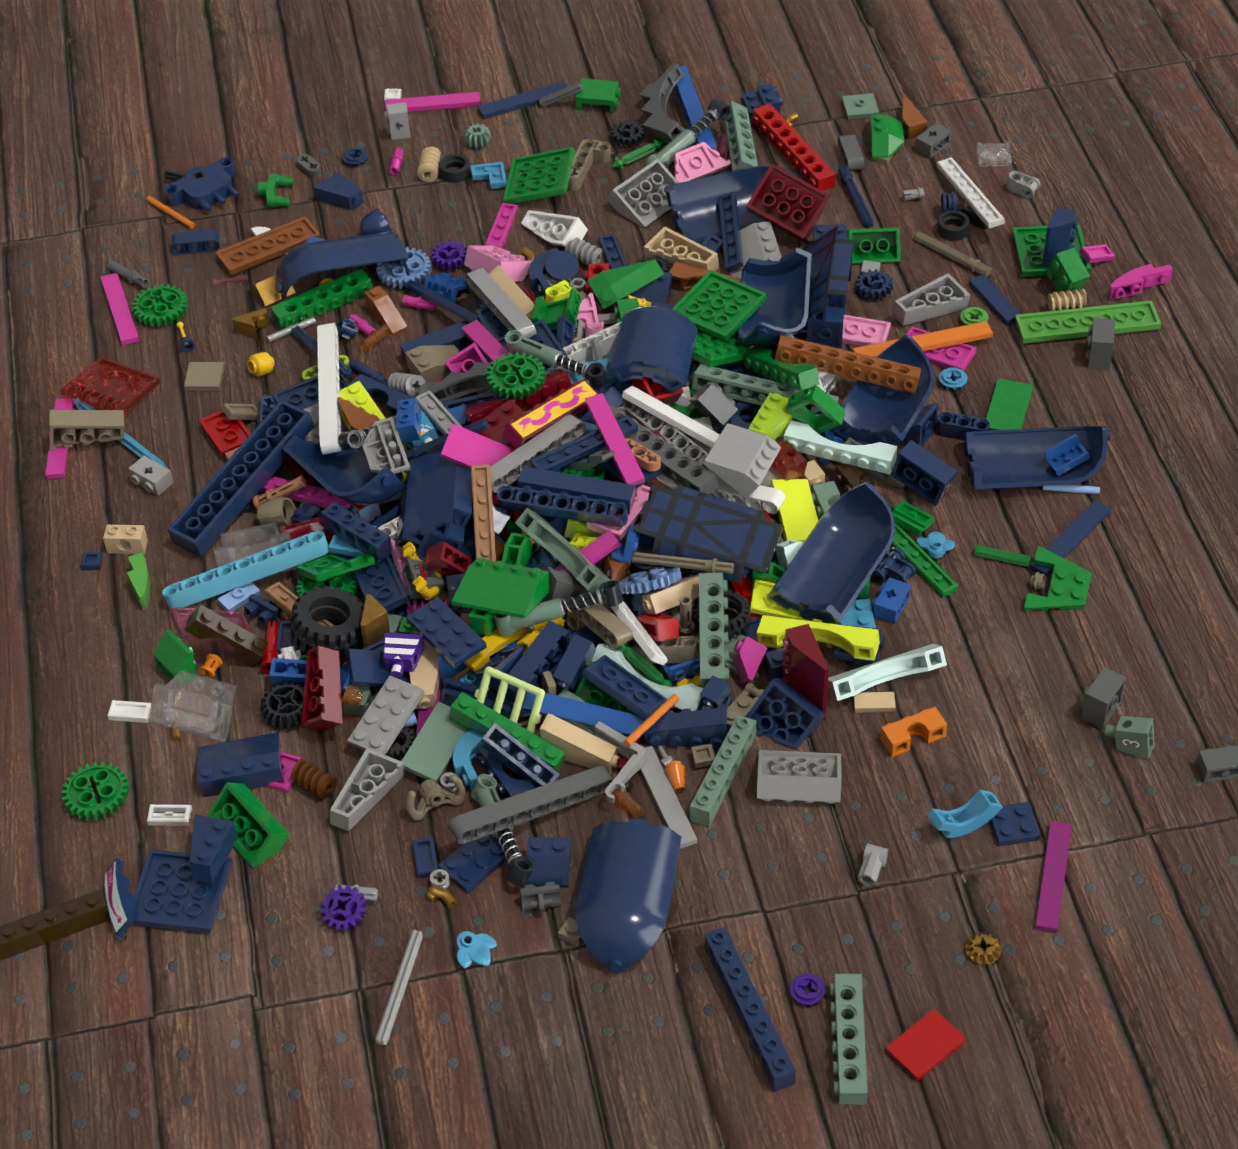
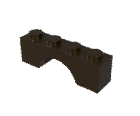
(851, 476)
(208, 624)

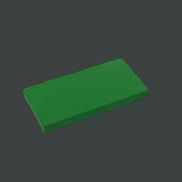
(1009, 405)

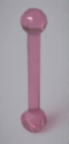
(216, 281)

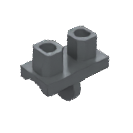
(540, 897)

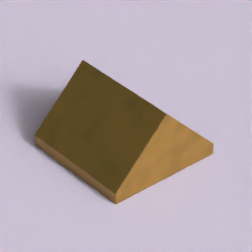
(267, 293)
(374, 621)

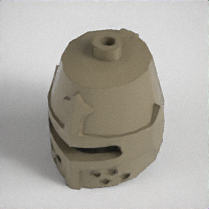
(273, 511)

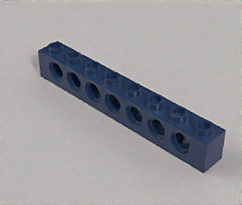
(749, 1009)

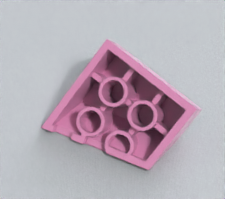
(491, 256)

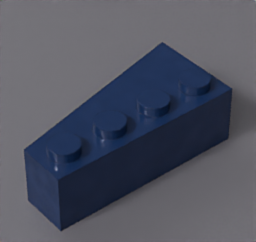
(689, 728)

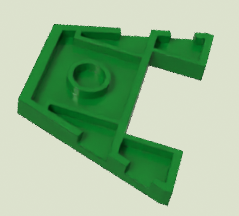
(331, 565)
(1067, 587)

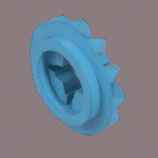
(958, 375)

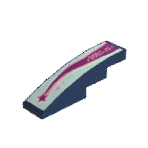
(118, 899)

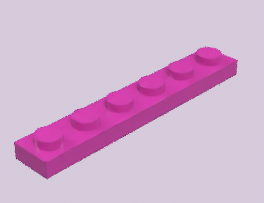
(309, 494)

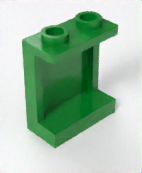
(598, 92)
(552, 311)

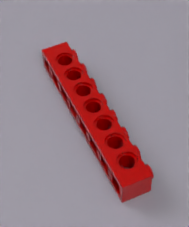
(793, 147)

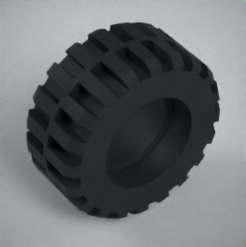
(327, 605)

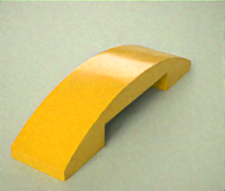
(494, 643)

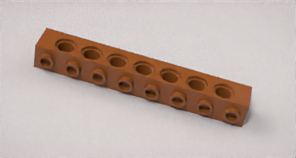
(848, 364)

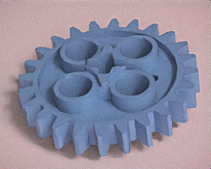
(417, 268)
(650, 580)

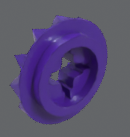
(801, 983)

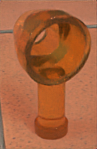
(352, 695)

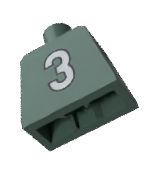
(1133, 735)

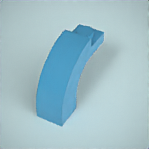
(464, 755)
(967, 818)

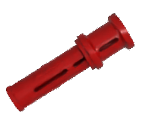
(271, 652)

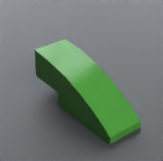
(139, 579)

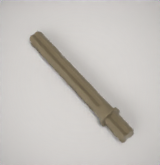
(974, 265)
(681, 562)

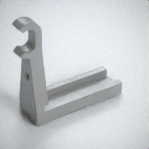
(635, 753)

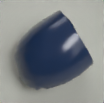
(374, 223)

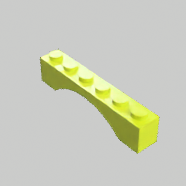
(859, 642)

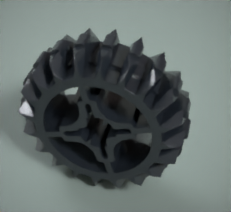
(285, 700)

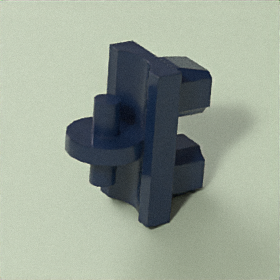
(263, 609)

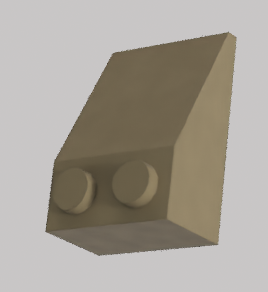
(430, 361)

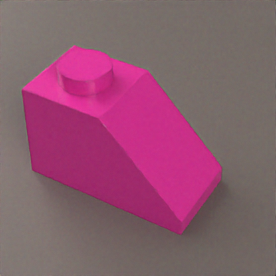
(747, 658)

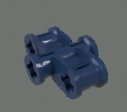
(893, 566)

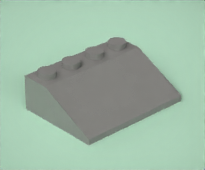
(643, 195)
(757, 243)
(742, 458)
(799, 776)

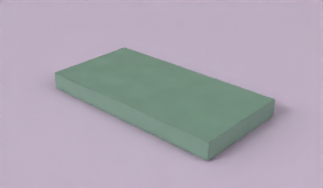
(434, 745)

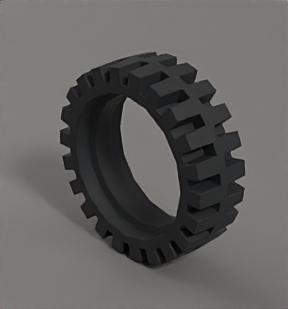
(736, 603)

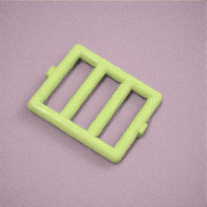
(522, 686)

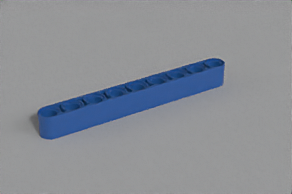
(692, 108)

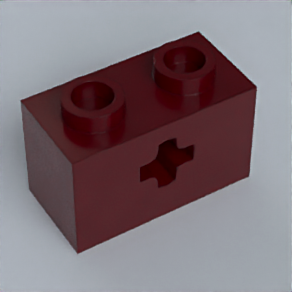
(447, 559)

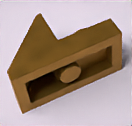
(249, 322)

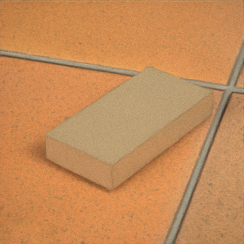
(874, 702)

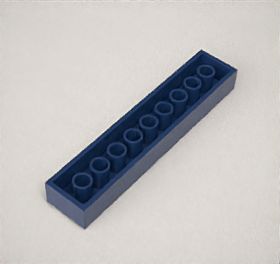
(239, 479)

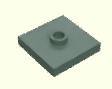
(859, 106)

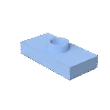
(238, 597)

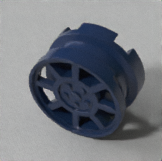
(948, 202)

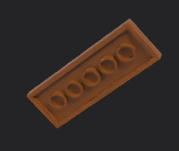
(266, 245)

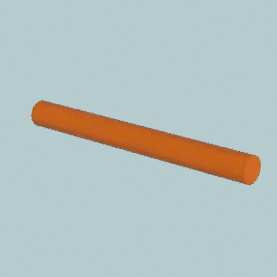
(170, 212)
(651, 720)

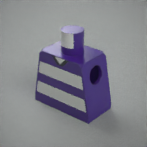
(402, 652)

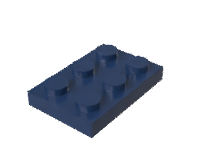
(474, 862)

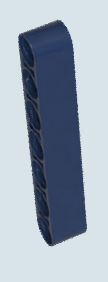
(570, 511)

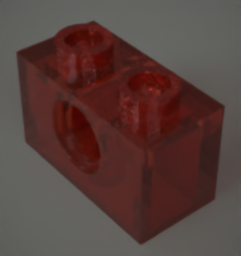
(789, 462)

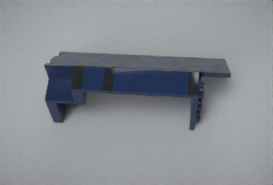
(828, 288)
(707, 528)

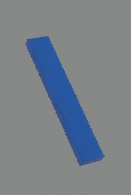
(585, 713)

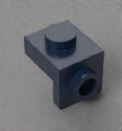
(305, 513)

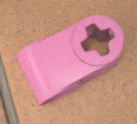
(593, 327)

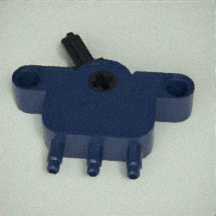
(201, 185)

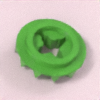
(973, 312)

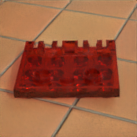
(110, 385)

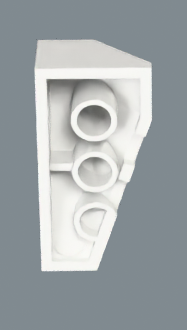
(554, 227)

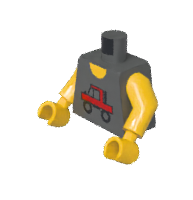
(420, 578)

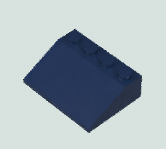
(248, 761)

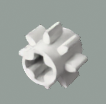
(289, 653)

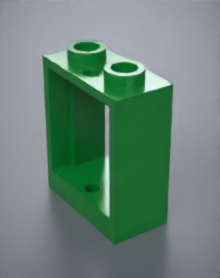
(833, 412)

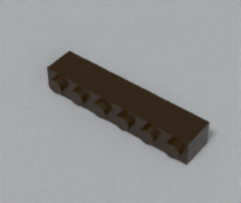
(52, 924)

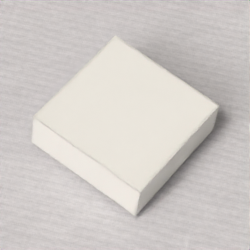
(392, 94)

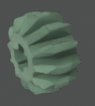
(476, 136)

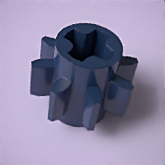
(347, 328)

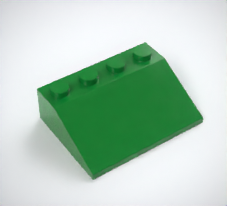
(502, 588)

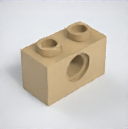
(125, 539)

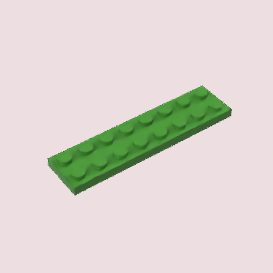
(1075, 322)

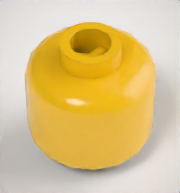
(260, 364)

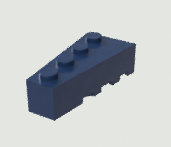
(540, 657)

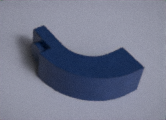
(537, 273)

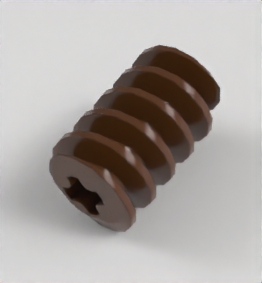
(313, 779)

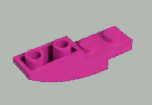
(1139, 278)

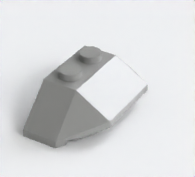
(385, 448)

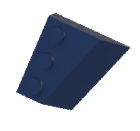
(785, 714)

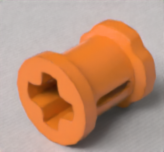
(209, 662)

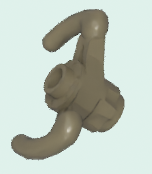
(434, 796)

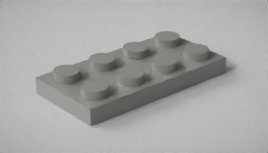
(386, 716)

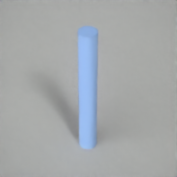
(1073, 488)

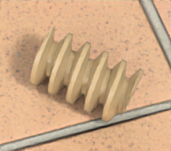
(429, 164)
(1067, 299)

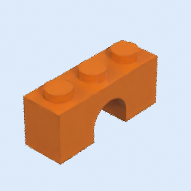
(926, 724)

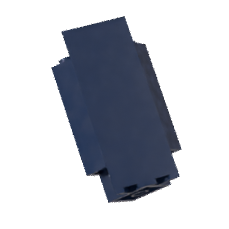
(435, 503)

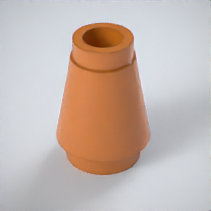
(676, 775)

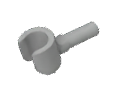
(666, 759)

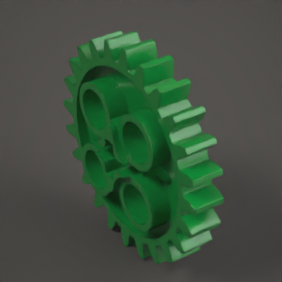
(160, 305)
(526, 375)
(345, 581)
(80, 797)

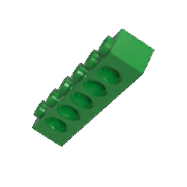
(321, 299)

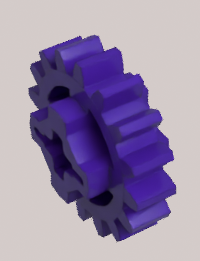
(449, 255)
(334, 913)

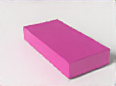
(1096, 253)

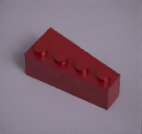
(322, 690)

